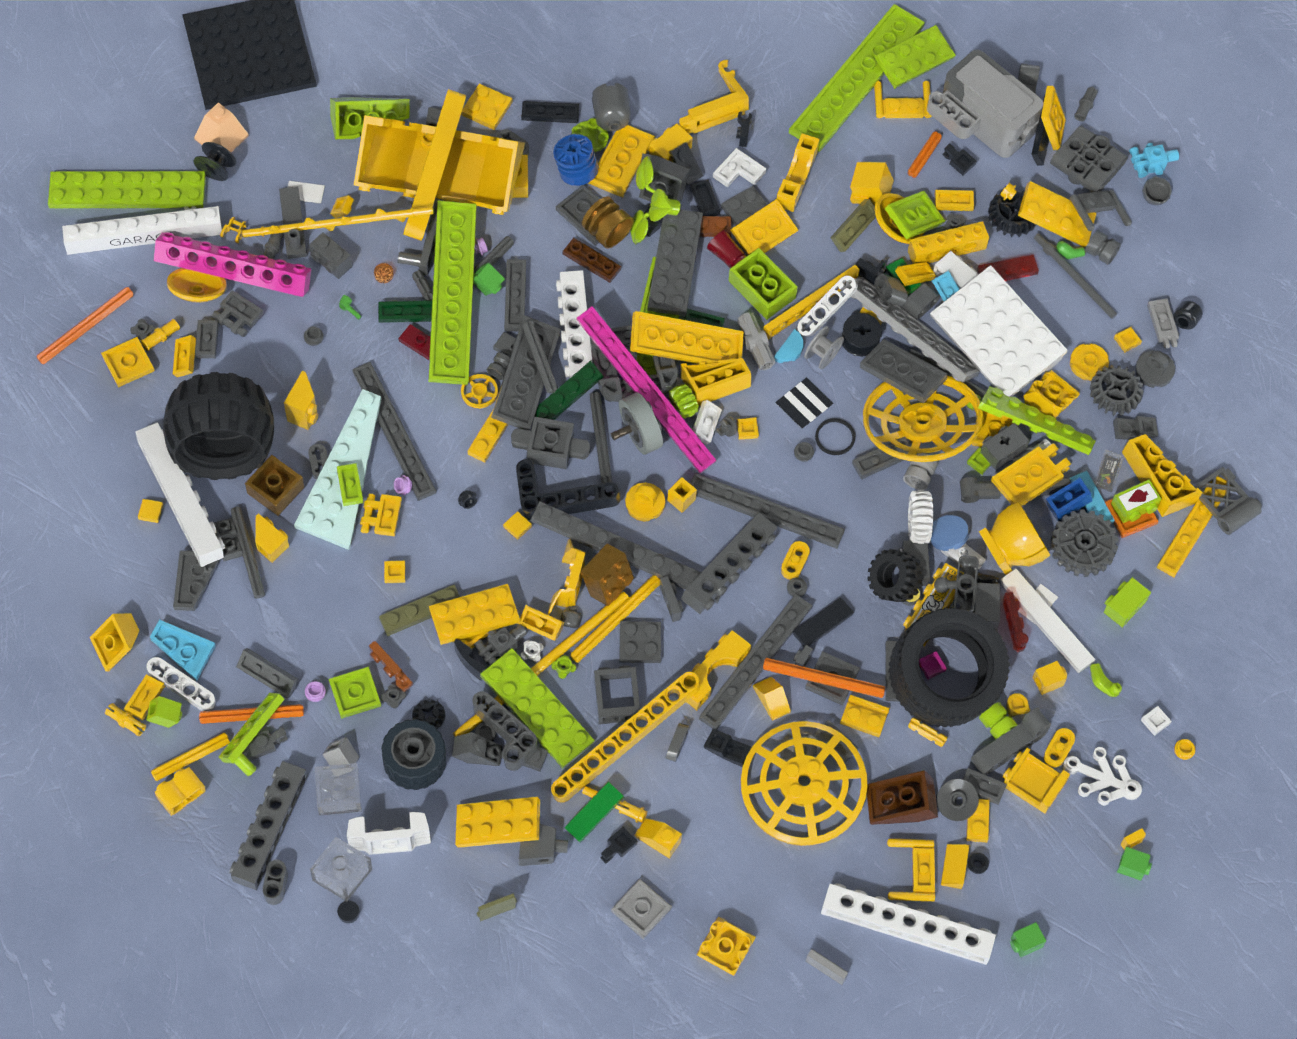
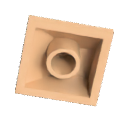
(221, 128)

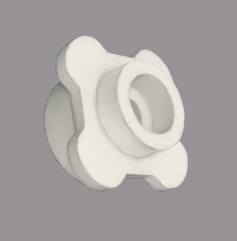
(532, 645)

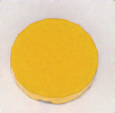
(1088, 360)

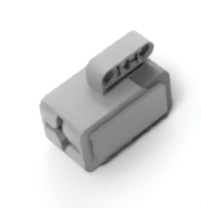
(987, 104)

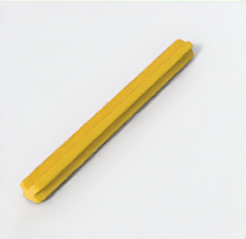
(614, 619)

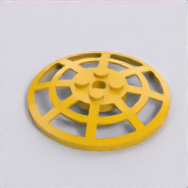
(924, 412)
(803, 795)

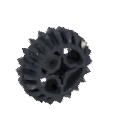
(1001, 211)

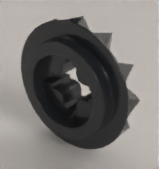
(427, 705)

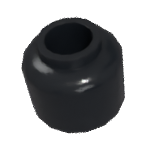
(1188, 315)

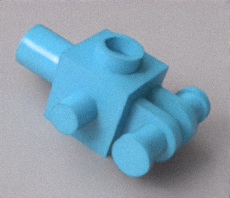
(1152, 160)

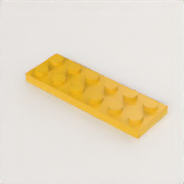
(684, 339)

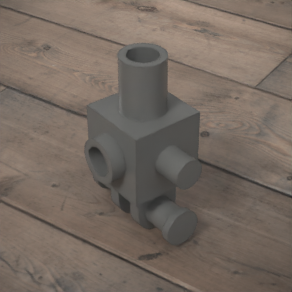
(500, 643)

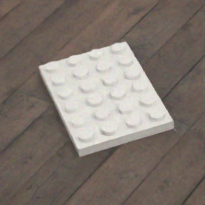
(998, 332)

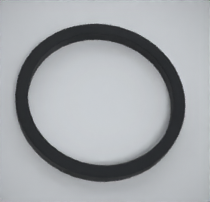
(835, 452)

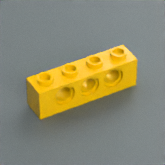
(958, 240)

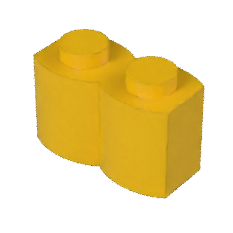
(179, 791)

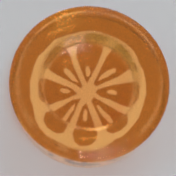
(383, 273)

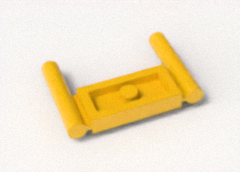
(902, 106)
(922, 870)

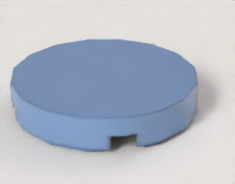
(949, 533)

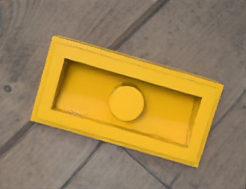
(955, 865)

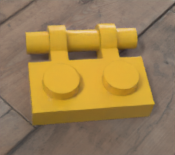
(387, 515)

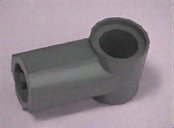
(974, 490)

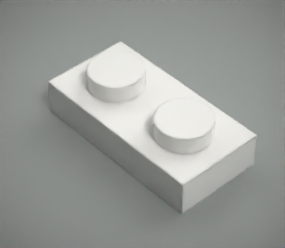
(706, 421)

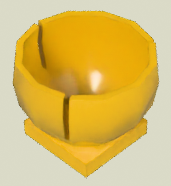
(1014, 540)

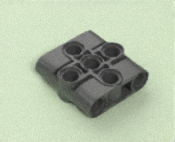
(1087, 147)

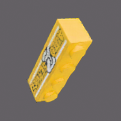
(934, 600)

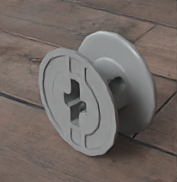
(823, 347)

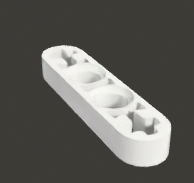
(829, 308)
(180, 685)

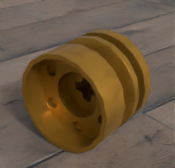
(607, 222)

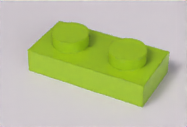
(349, 484)

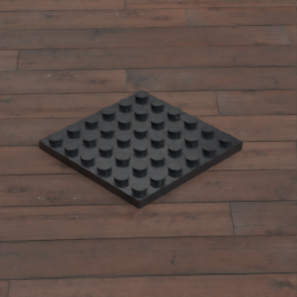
(248, 51)

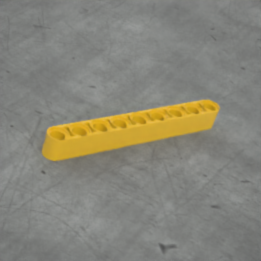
(435, 162)
(630, 727)

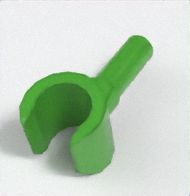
(345, 303)

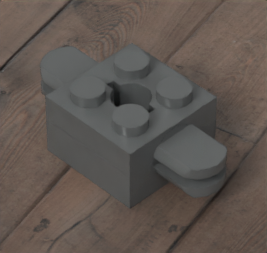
(551, 435)

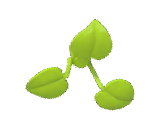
(659, 204)

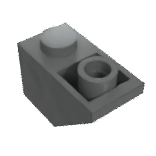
(476, 750)

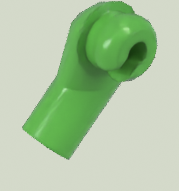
(1069, 252)

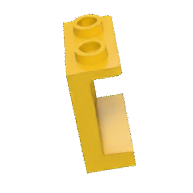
(1034, 781)

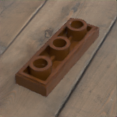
(591, 260)

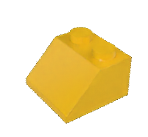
(301, 404)

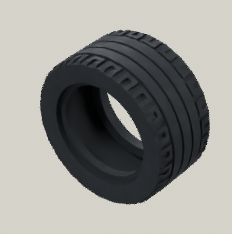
(983, 643)

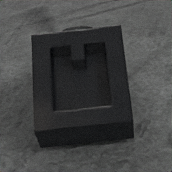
(869, 271)

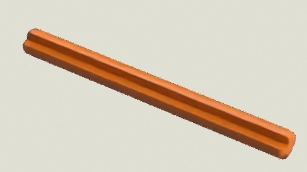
(85, 325)
(824, 678)

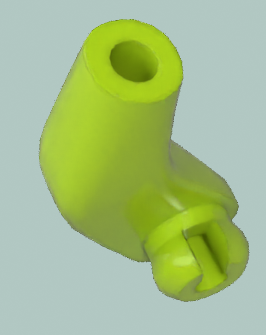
(1103, 683)

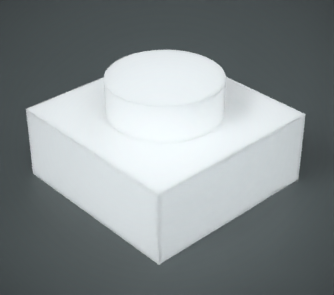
(1156, 720)

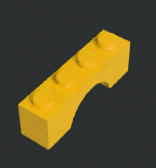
(799, 170)
(730, 651)

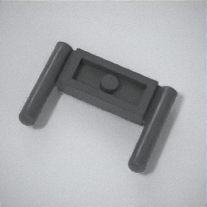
(1098, 202)

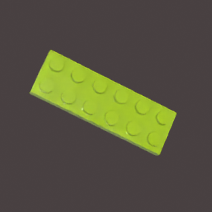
(537, 708)

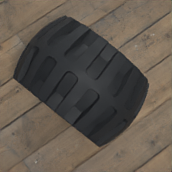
(218, 426)

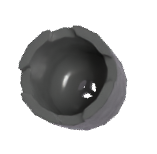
(611, 107)

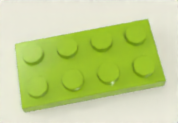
(915, 56)

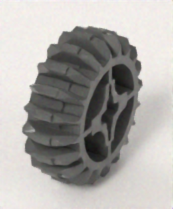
(1114, 397)

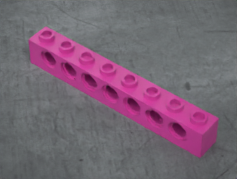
(223, 268)

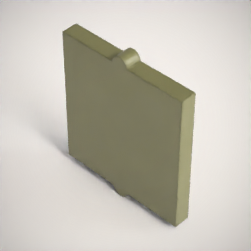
(496, 907)

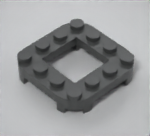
(616, 389)

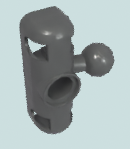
(964, 597)

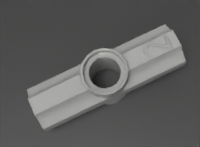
(756, 341)

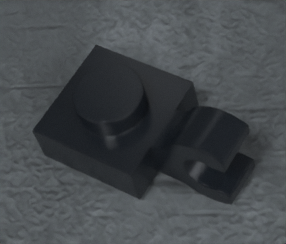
(742, 132)
(960, 160)
(619, 843)

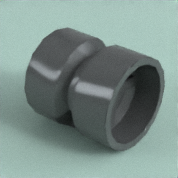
(1103, 247)

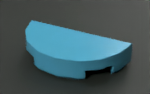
(791, 348)

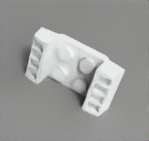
(392, 841)

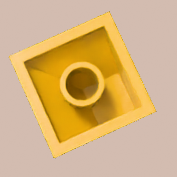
(114, 639)

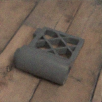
(1240, 510)

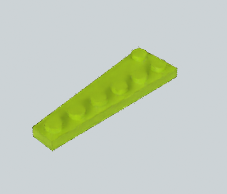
(999, 404)

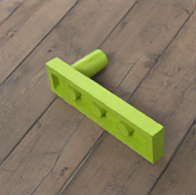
(233, 751)

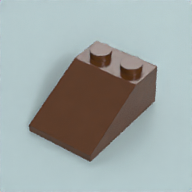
(902, 799)

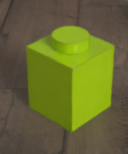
(164, 712)

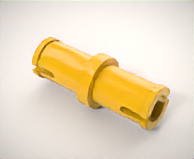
(160, 334)
(125, 719)

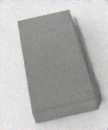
(826, 966)

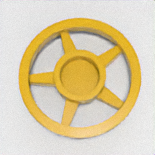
(479, 391)

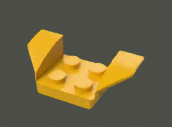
(573, 582)

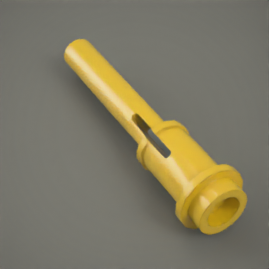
(634, 812)

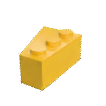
(716, 379)

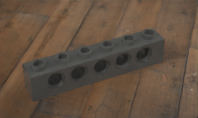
(695, 594)
(252, 875)

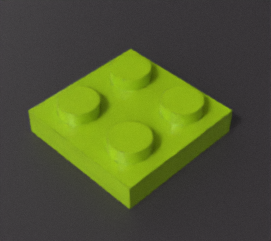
(354, 692)

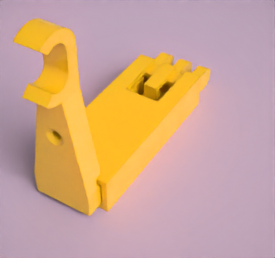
(720, 109)

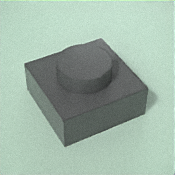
(433, 116)
(802, 657)

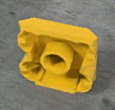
(1050, 394)
(726, 945)

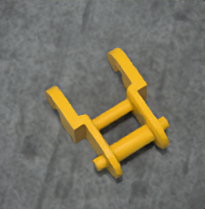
(227, 228)

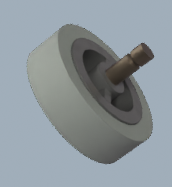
(639, 424)

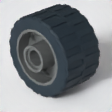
(414, 754)

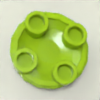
(590, 129)

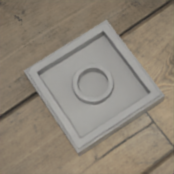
(641, 909)

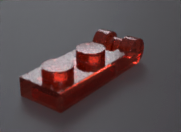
(1014, 622)

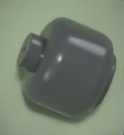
(571, 618)

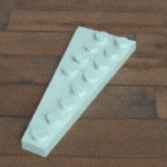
(324, 510)

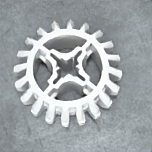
(920, 517)

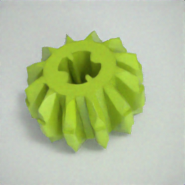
(683, 401)

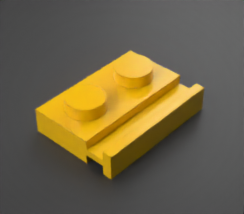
(864, 716)

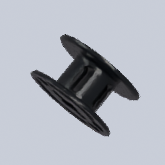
(216, 158)
(861, 334)

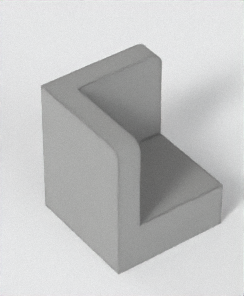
(340, 752)

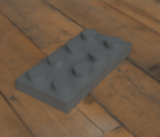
(903, 371)

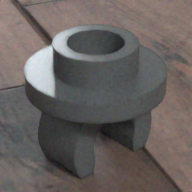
(728, 427)

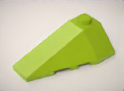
(349, 112)

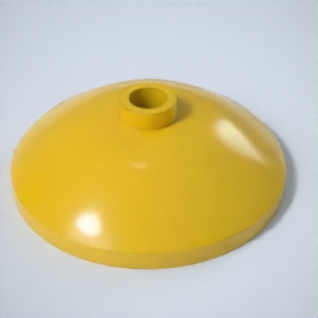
(886, 222)
(195, 286)

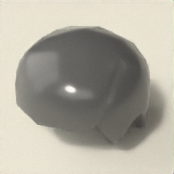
(1156, 191)

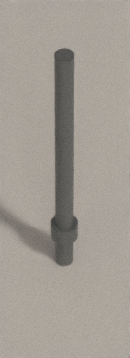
(1050, 250)

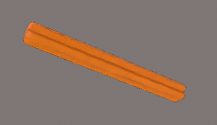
(244, 714)

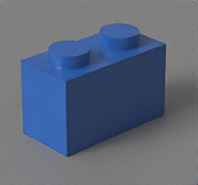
(1069, 499)

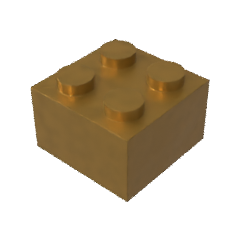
(274, 485)
(607, 574)

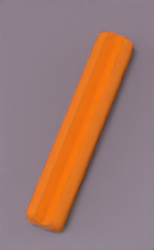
(924, 154)

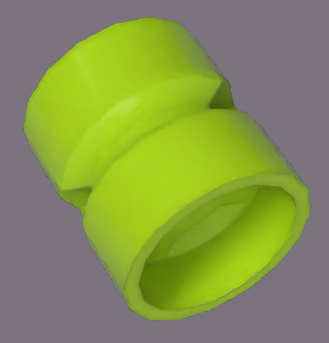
(997, 720)

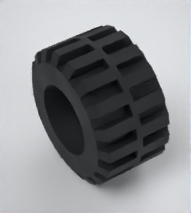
(909, 575)

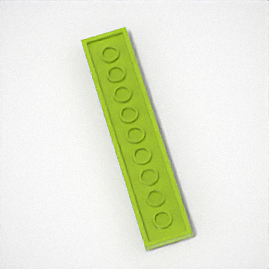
(854, 78)
(452, 293)

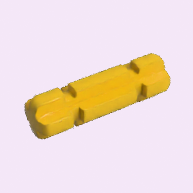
(927, 732)

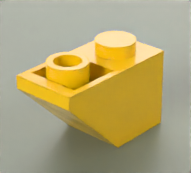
(269, 540)

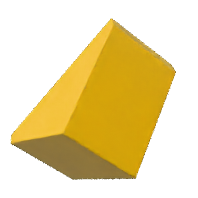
(772, 697)

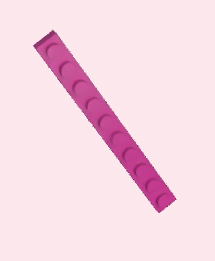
(642, 383)

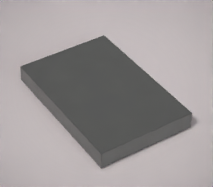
(575, 207)

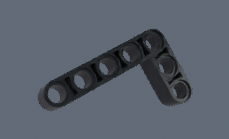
(561, 497)

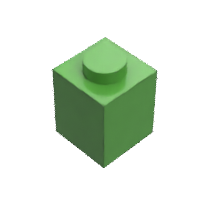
(488, 279)
(1134, 863)
(1027, 940)

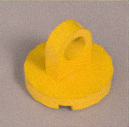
(645, 501)

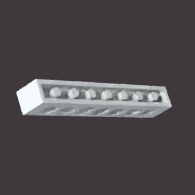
(915, 933)

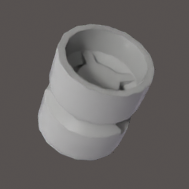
(919, 473)

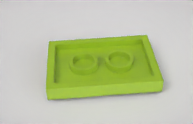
(915, 214)

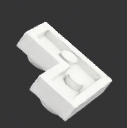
(736, 165)

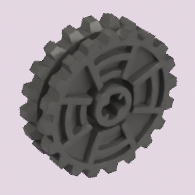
(1077, 555)

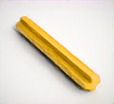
(190, 756)

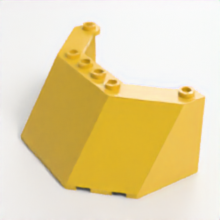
(476, 172)

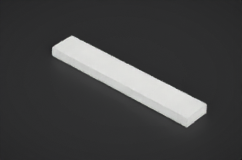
(1047, 621)

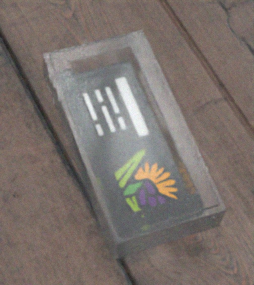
(1108, 470)

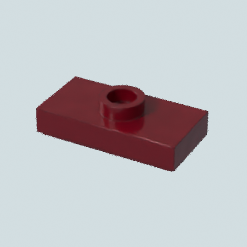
(416, 340)

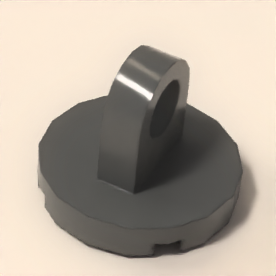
(1155, 369)

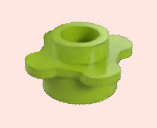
(562, 672)

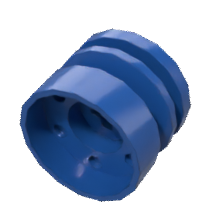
(576, 159)

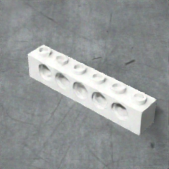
(573, 282)

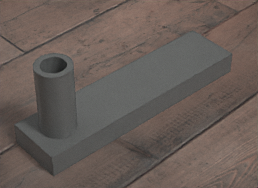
(292, 214)
(423, 261)

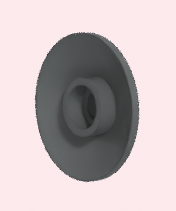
(947, 800)

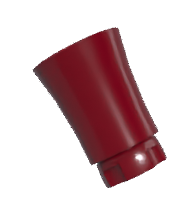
(726, 249)

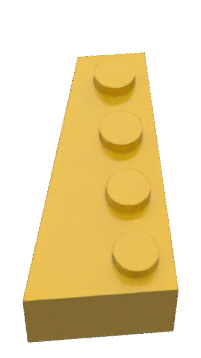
(1151, 465)

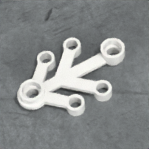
(1105, 778)

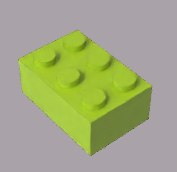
(762, 283)

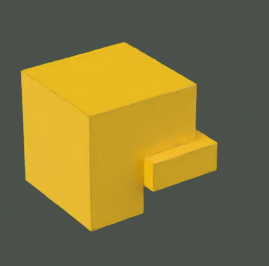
(870, 182)

